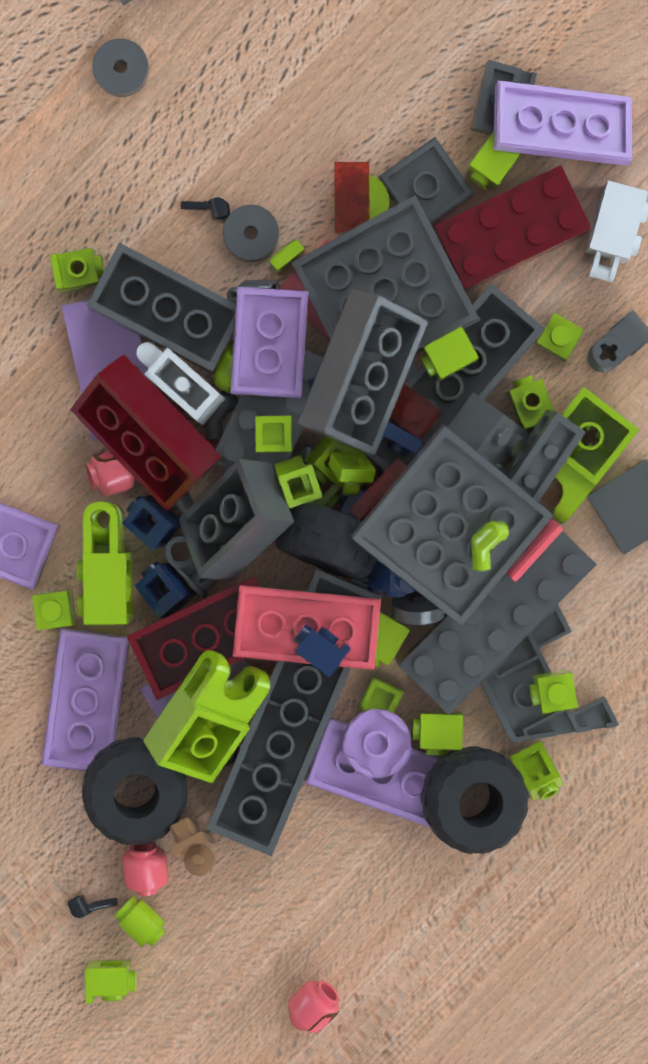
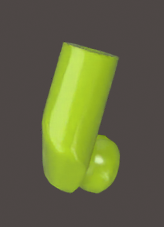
(485, 540)

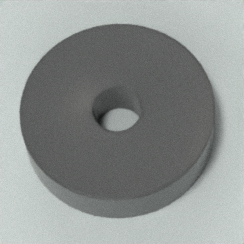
(117, 52)
(251, 217)
(416, 610)

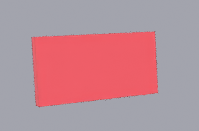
(273, 617)

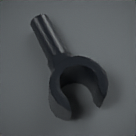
(218, 207)
(79, 906)

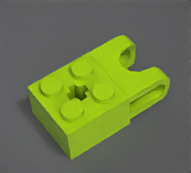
(590, 463)
(105, 569)
(207, 717)

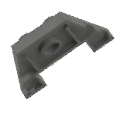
(510, 694)

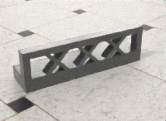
(544, 453)

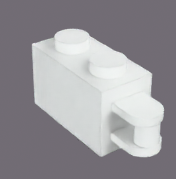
(616, 228)
(180, 382)

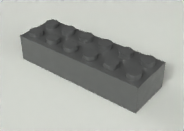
(499, 342)
(458, 658)

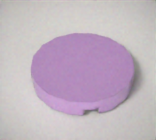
(377, 743)

